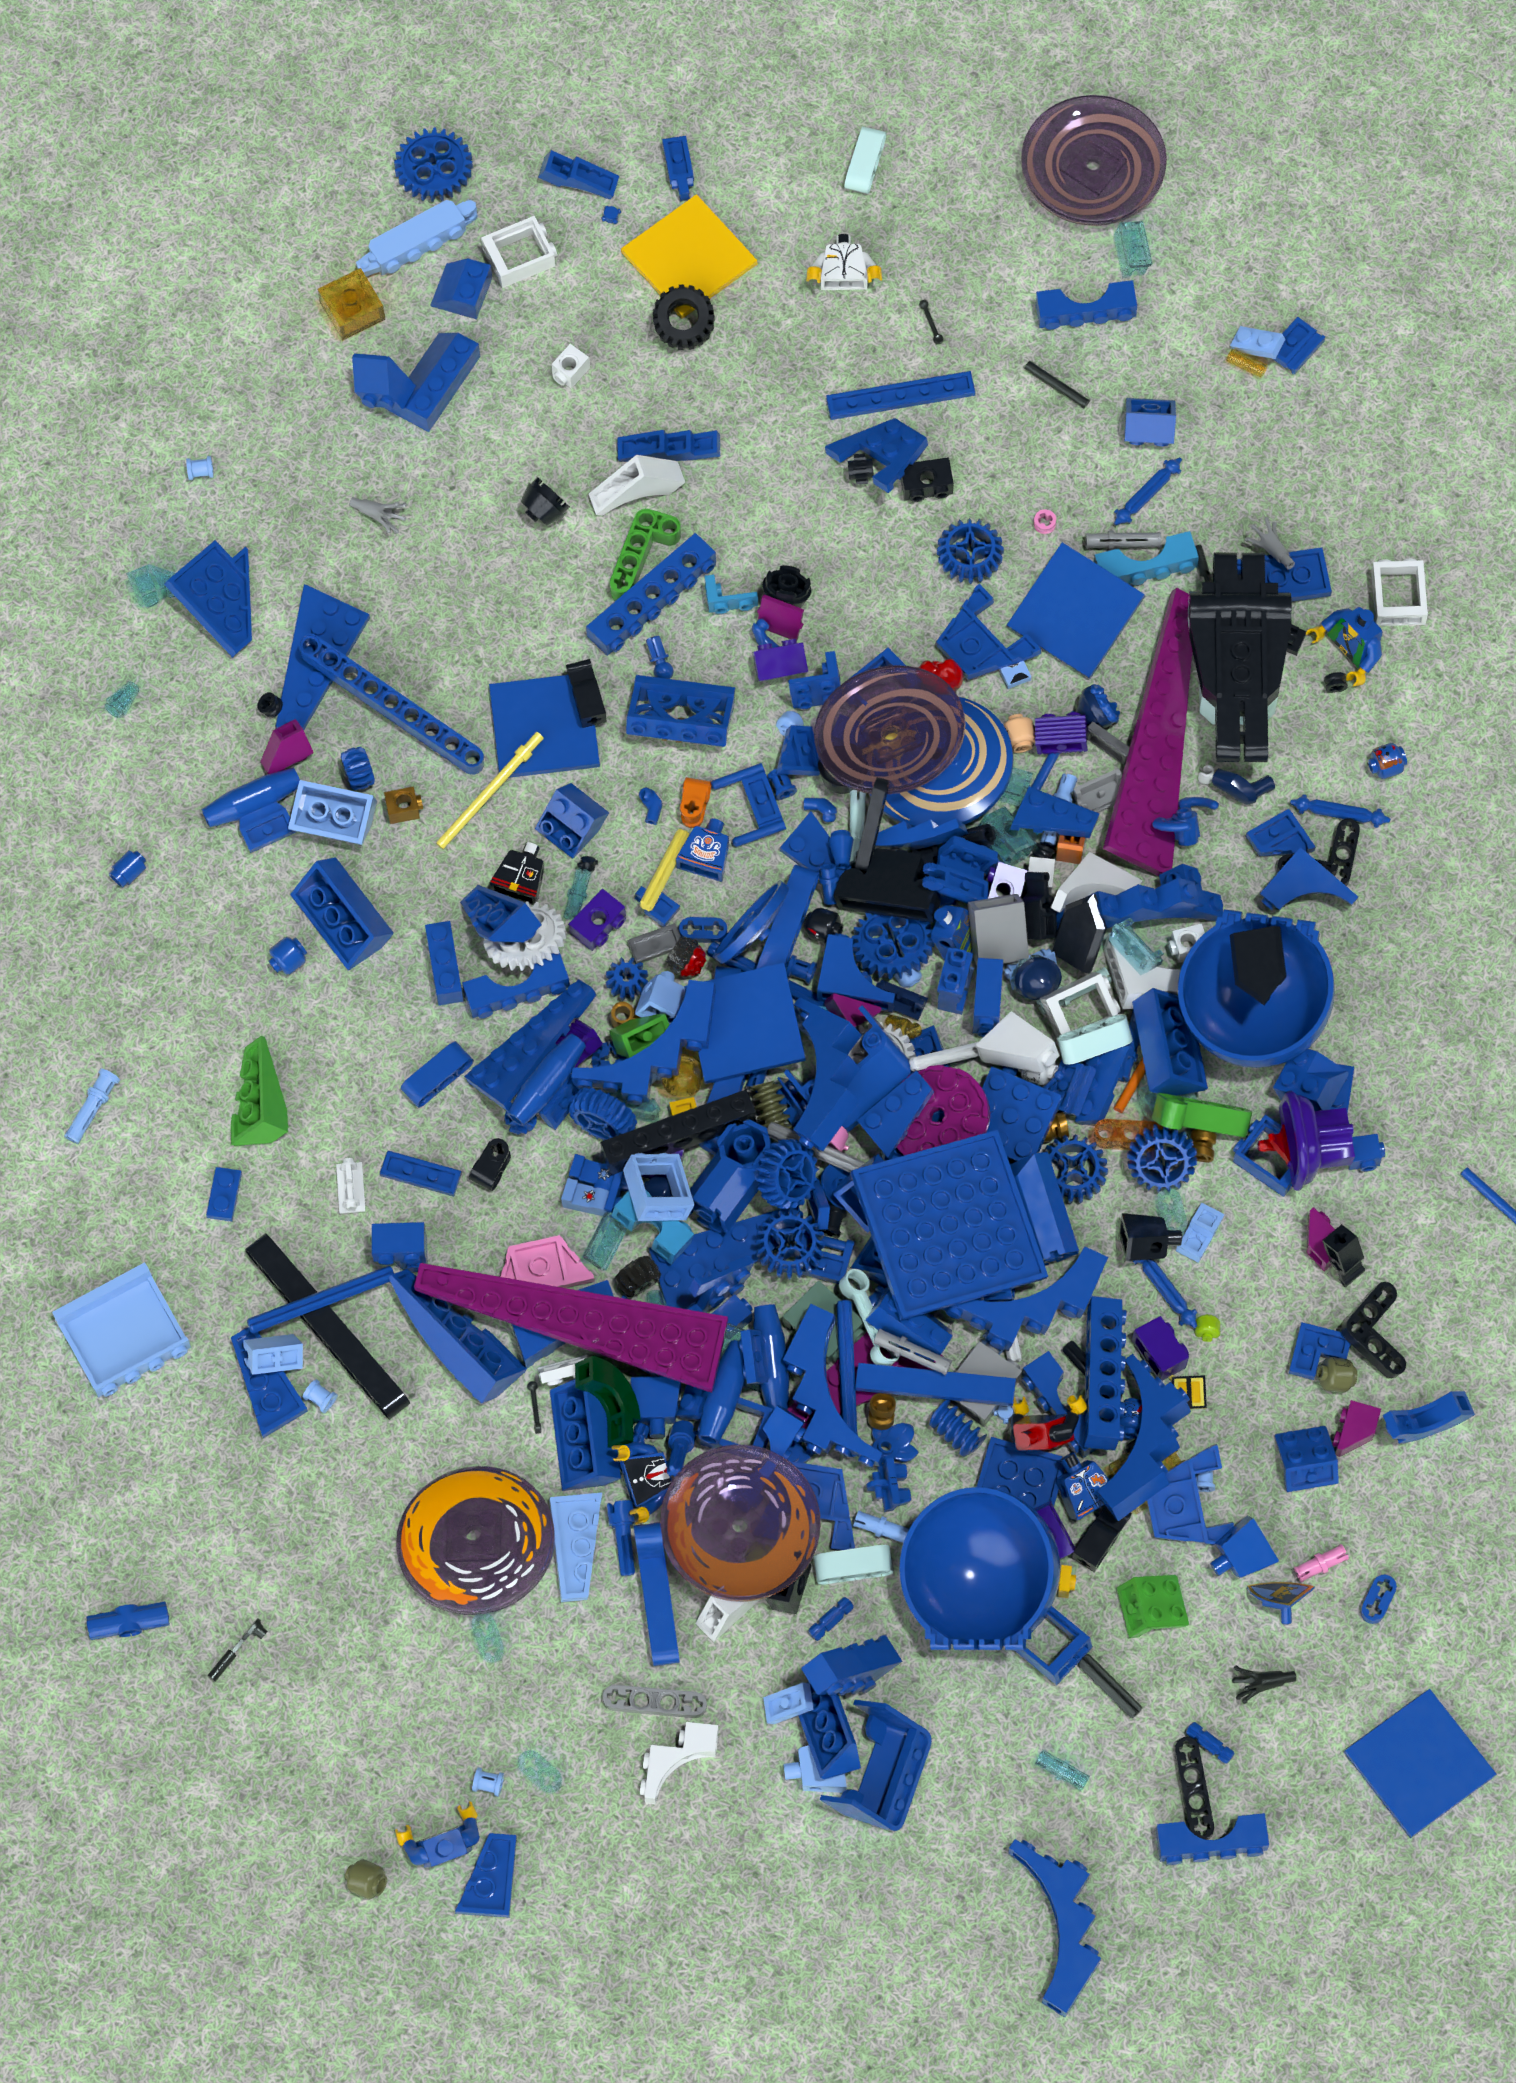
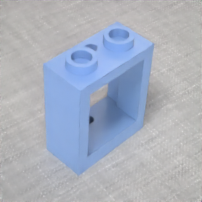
(658, 1208)

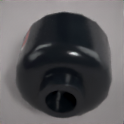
(821, 923)

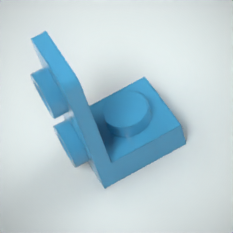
(722, 604)

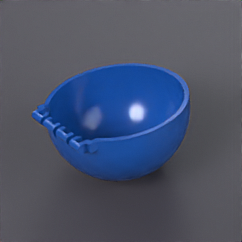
(1235, 1023)
(979, 1570)

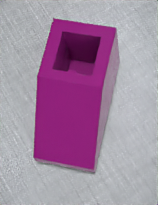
(285, 747)
(1318, 1229)
(1358, 1429)

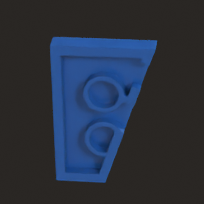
(1049, 813)
(893, 1115)
(492, 1879)

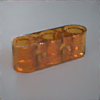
(1118, 1129)

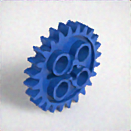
(438, 182)
(871, 950)

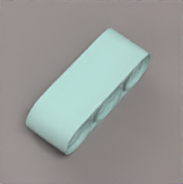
(865, 159)
(1094, 1039)
(853, 1564)

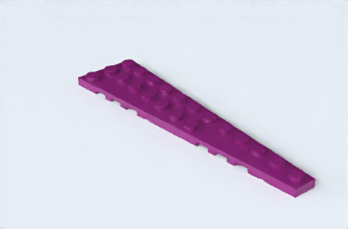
(1156, 751)
(639, 1333)

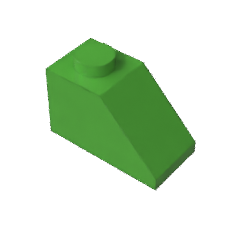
(638, 1034)

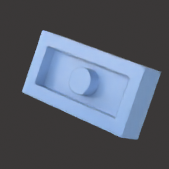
(1258, 342)
(788, 1703)

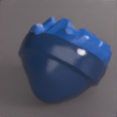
(1097, 707)

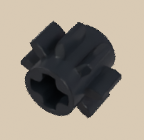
(860, 469)

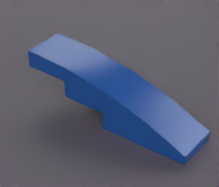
(671, 446)
(926, 834)

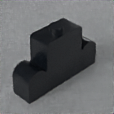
(889, 887)

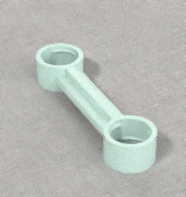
(864, 1308)

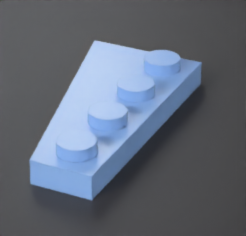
(575, 1539)

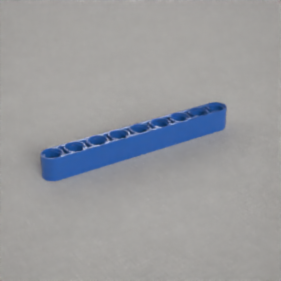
(387, 693)

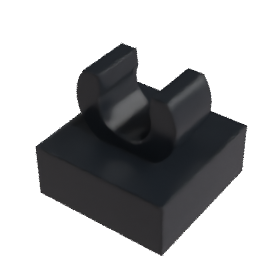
(1295, 639)

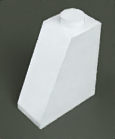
(1017, 1046)
(721, 1615)

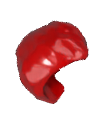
(947, 670)

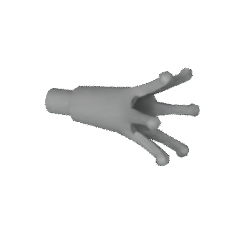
(379, 511)
(1272, 544)

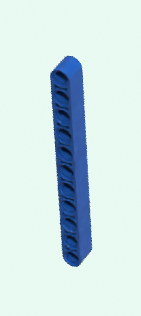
(779, 946)

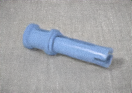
(96, 1097)

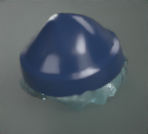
(1036, 977)

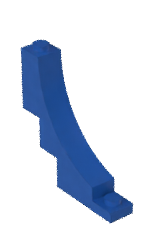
(835, 1069)

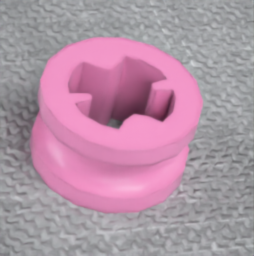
(1048, 515)

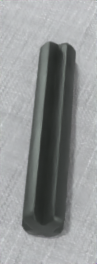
(1110, 1686)

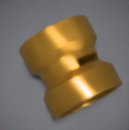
(1058, 1127)
(1204, 1142)
(881, 1411)

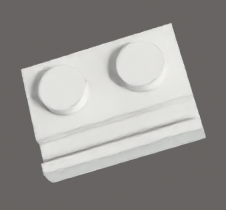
(555, 1372)

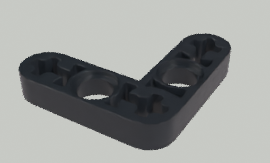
(1340, 833)
(1367, 1333)

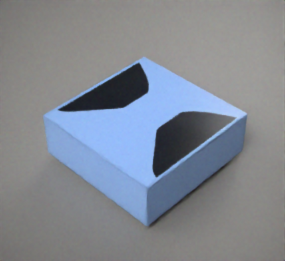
(1015, 674)

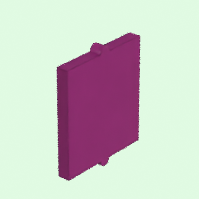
(781, 617)

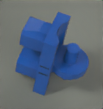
(886, 1485)

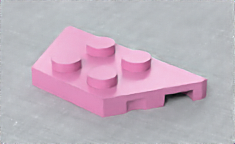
(547, 1263)

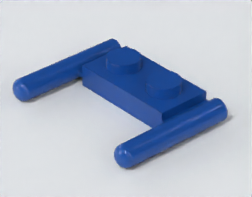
(761, 801)

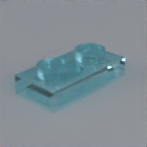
(605, 1242)

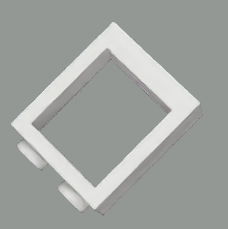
(511, 234)
(1405, 614)
(1053, 1009)

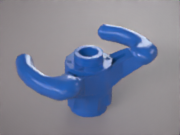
(1185, 821)

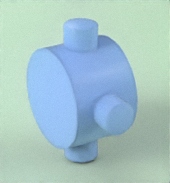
(1004, 1413)

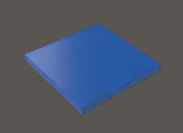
(1076, 610)
(545, 708)
(751, 1025)
(1420, 1763)

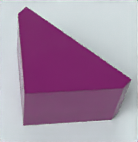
(848, 1009)

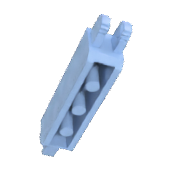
(417, 237)

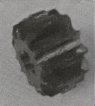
(638, 1276)

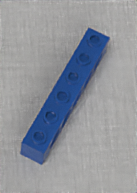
(692, 550)
(1097, 1432)

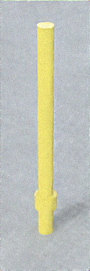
(523, 753)

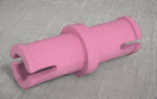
(1321, 1563)

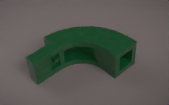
(614, 1394)

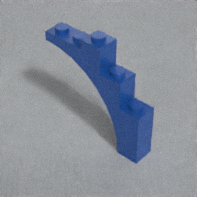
(1172, 900)
(634, 1075)
(1035, 1312)
(827, 1428)
(1143, 1471)
(1073, 1921)

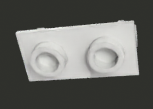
(350, 1186)

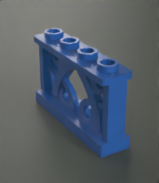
(667, 693)

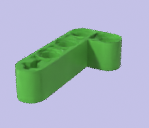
(638, 555)
(1181, 1112)

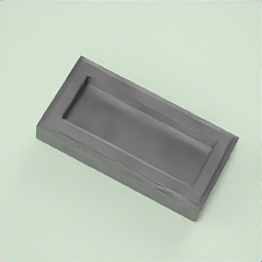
(1107, 742)
(654, 943)

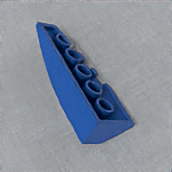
(466, 1351)

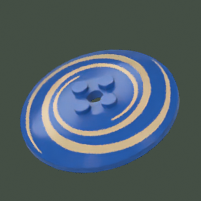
(969, 783)

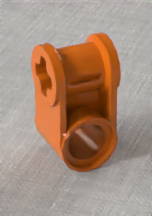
(695, 799)

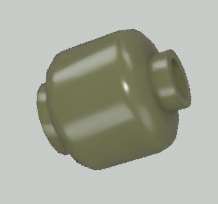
(1336, 1374)
(366, 1879)

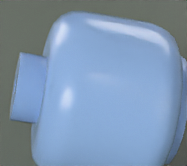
(787, 719)
(907, 980)

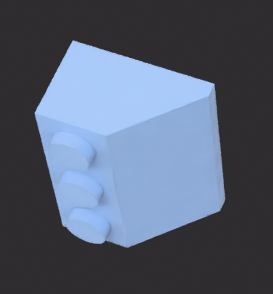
(332, 812)

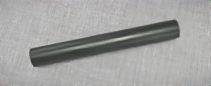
(1057, 384)

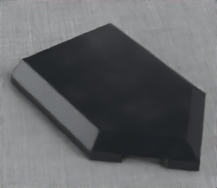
(1080, 934)
(1258, 961)

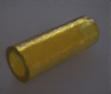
(1246, 363)

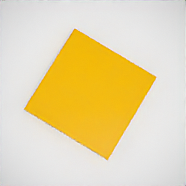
(689, 249)

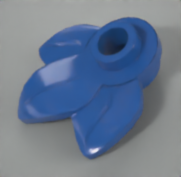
(897, 1440)

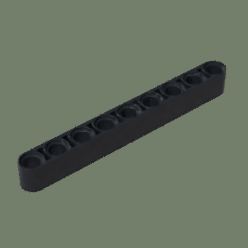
(329, 1328)

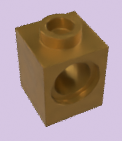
(395, 798)

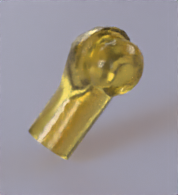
(911, 1029)

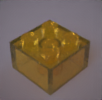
(351, 304)

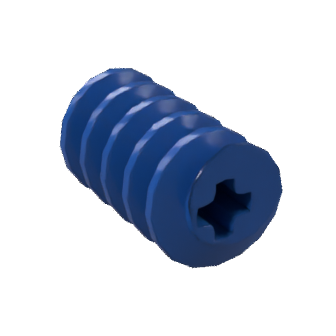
(956, 1429)

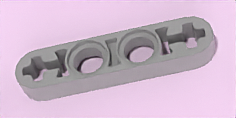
(655, 1696)

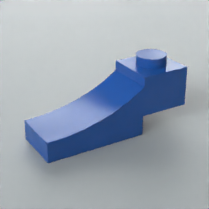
(578, 174)

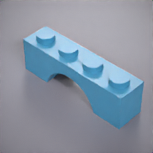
(1177, 556)

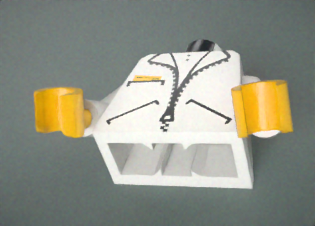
(843, 266)

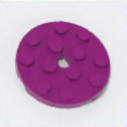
(964, 1109)

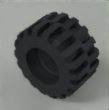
(678, 297)

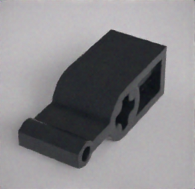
(586, 693)
(1039, 916)
(1344, 1254)
(1099, 1539)

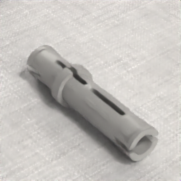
(1092, 540)
(883, 1339)

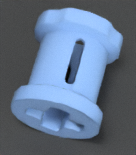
(199, 468)
(320, 1396)
(1205, 1481)
(488, 1782)

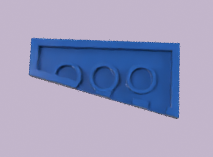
(270, 1393)

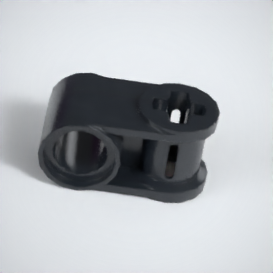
(489, 1168)

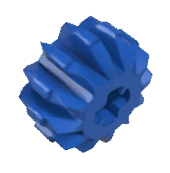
(357, 768)
(618, 973)

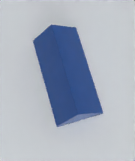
(830, 1736)

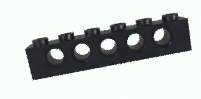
(678, 1130)

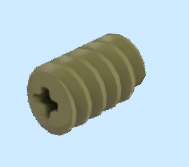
(770, 1104)

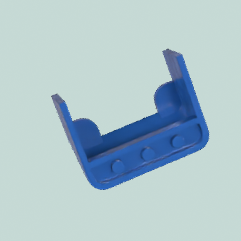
(879, 1071)
(891, 1771)

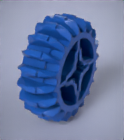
(970, 570)
(601, 1114)
(1085, 1151)
(1152, 1159)
(787, 1174)
(800, 1227)

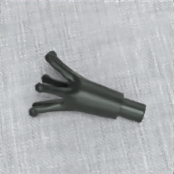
(1261, 1681)

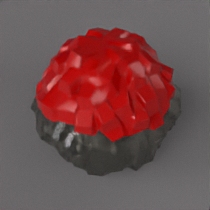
(686, 957)

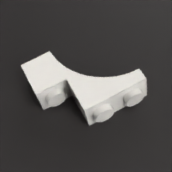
(697, 1742)

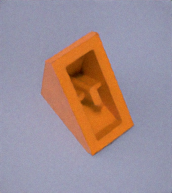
(1070, 849)

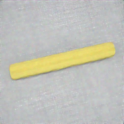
(663, 871)

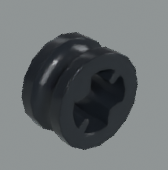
(1335, 682)
(275, 707)
(1044, 851)

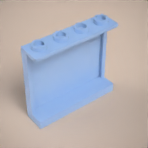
(121, 1330)

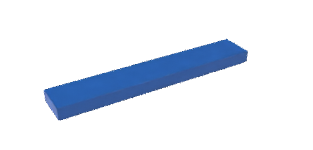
(900, 395)
(935, 1384)

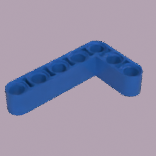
(656, 1594)

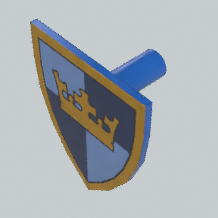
(1280, 1596)

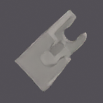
(1098, 793)

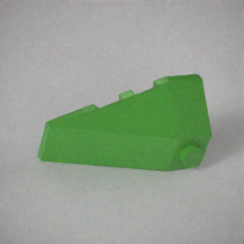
(262, 1107)

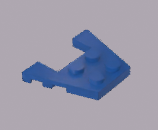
(889, 443)
(974, 645)
(720, 1284)
(832, 1501)
(1177, 1508)

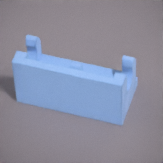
(274, 1354)

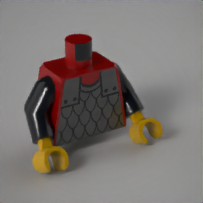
(1044, 1431)

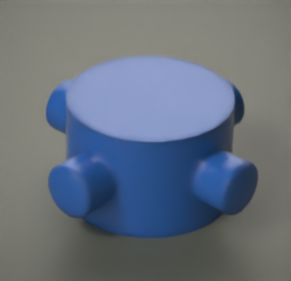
(611, 214)

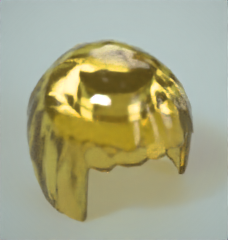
(689, 1079)

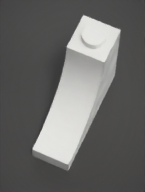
(637, 479)
(1092, 876)
(1130, 983)

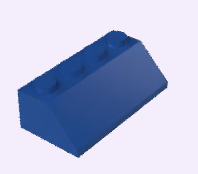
(438, 378)
(341, 912)
(1167, 1045)
(582, 1439)

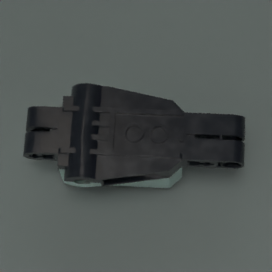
(1239, 652)

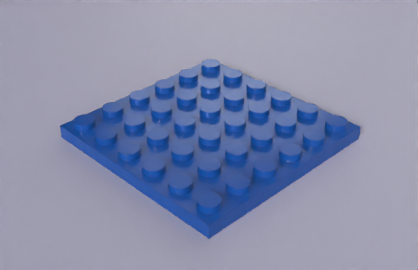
(949, 1224)

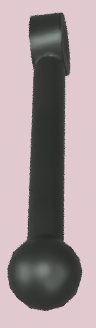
(938, 339)
(532, 1386)

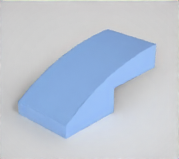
(1200, 1232)

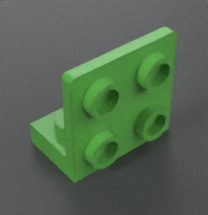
(1152, 1604)

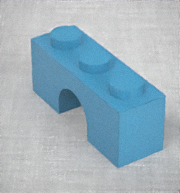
(672, 1237)

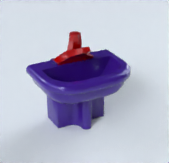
(1310, 1138)

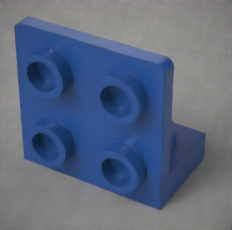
(816, 689)
(1307, 1458)

